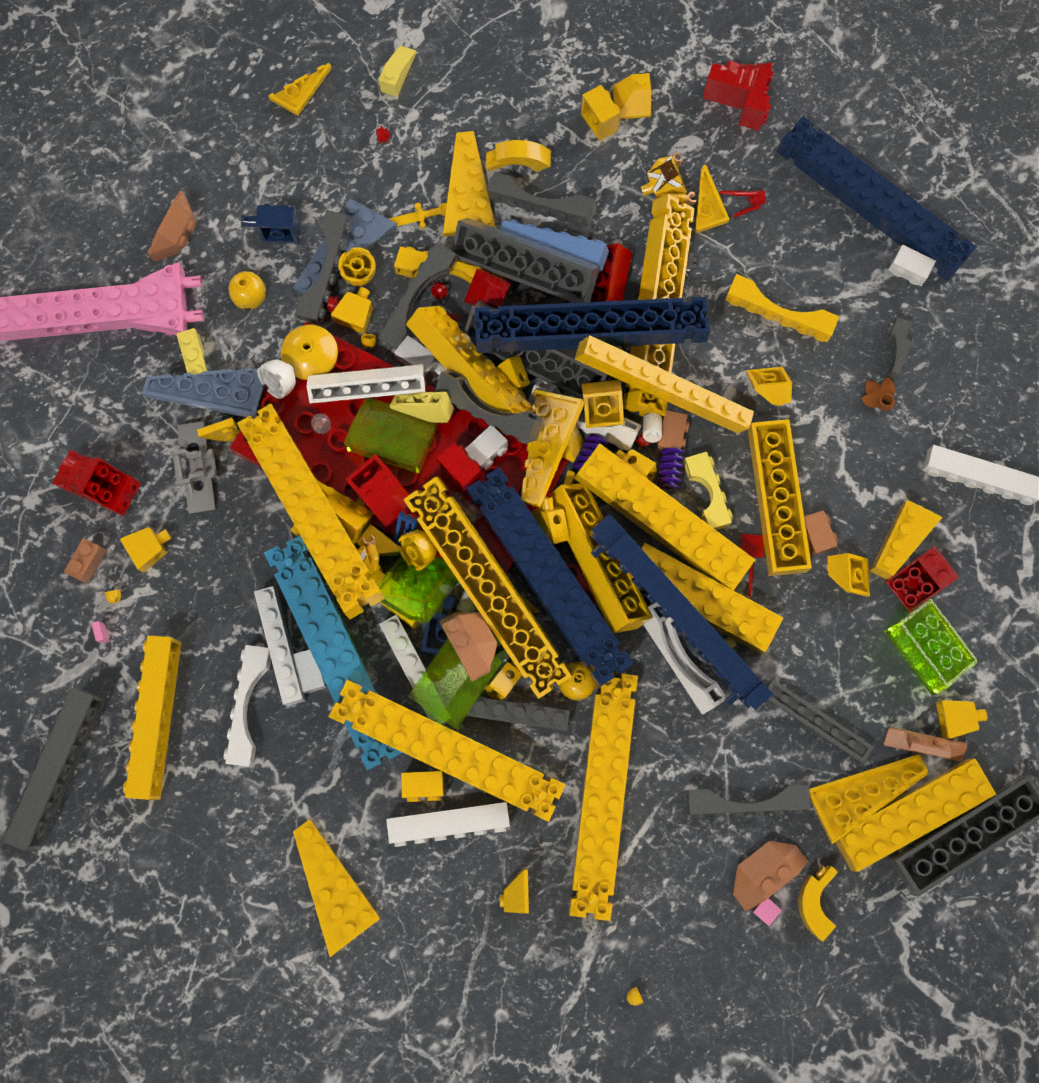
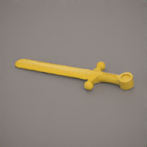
(420, 215)

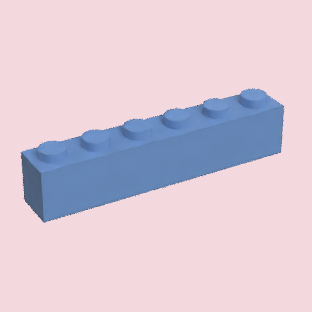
(579, 246)

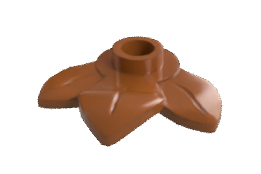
(877, 393)

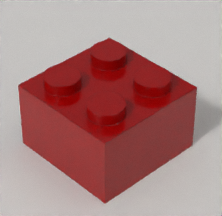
(459, 467)

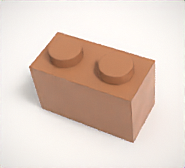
(673, 430)
(819, 533)
(85, 561)

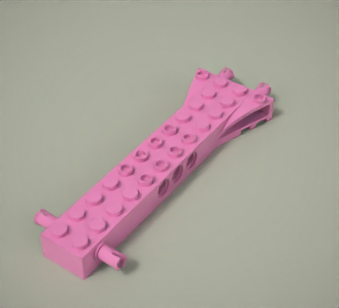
(147, 305)

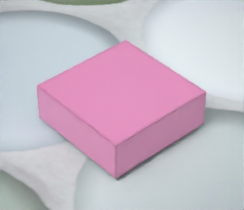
(100, 632)
(767, 911)

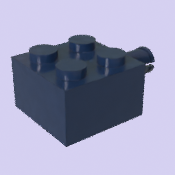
(275, 223)
(434, 634)

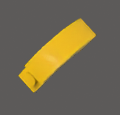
(518, 153)
(810, 906)

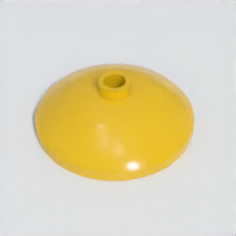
(317, 359)

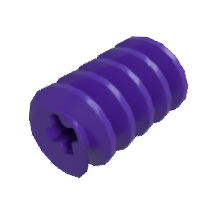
(591, 444)
(669, 468)

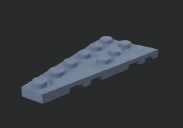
(365, 231)
(217, 390)

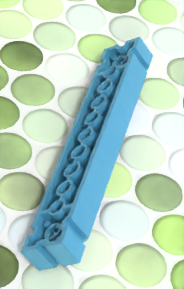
(325, 634)

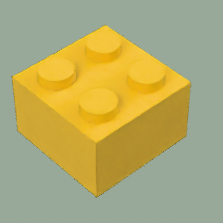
(600, 112)
(603, 404)
(423, 785)

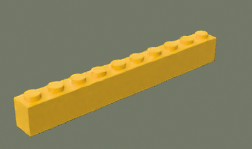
(663, 384)

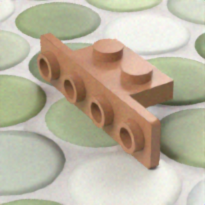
(925, 744)

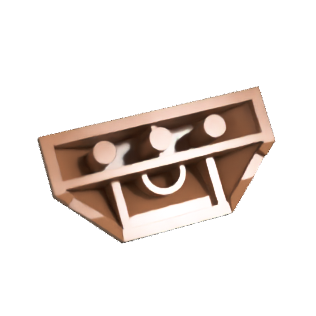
(174, 229)
(471, 641)
(766, 872)

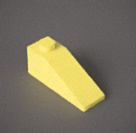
(396, 70)
(424, 405)

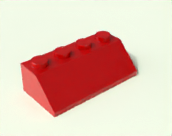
(612, 280)

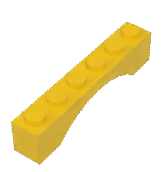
(409, 260)
(746, 294)

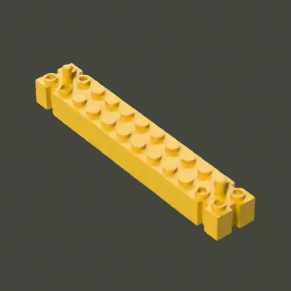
(661, 279)
(311, 512)
(488, 587)
(447, 750)
(603, 798)

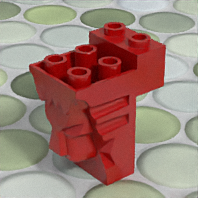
(742, 88)
(96, 482)

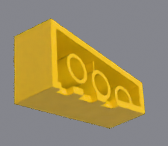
(352, 515)
(904, 536)

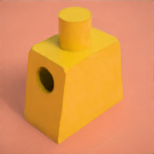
(354, 311)
(515, 373)
(640, 463)
(552, 521)
(146, 547)
(500, 684)
(958, 717)

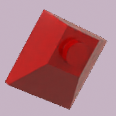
(487, 289)

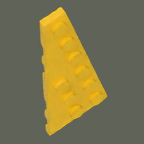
(467, 186)
(545, 453)
(853, 799)
(336, 897)

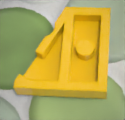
(221, 431)

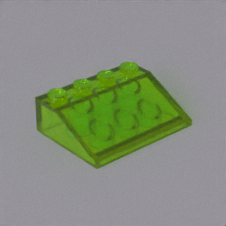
(390, 435)
(419, 592)
(931, 647)
(447, 688)

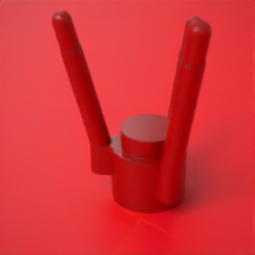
(755, 198)

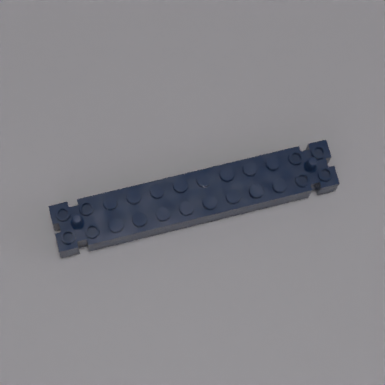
(874, 197)
(609, 321)
(549, 577)
(685, 616)

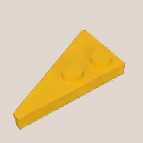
(297, 94)
(710, 206)

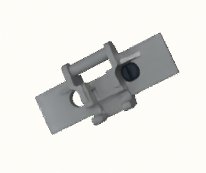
(201, 466)

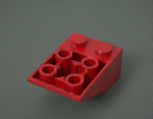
(379, 490)
(922, 579)

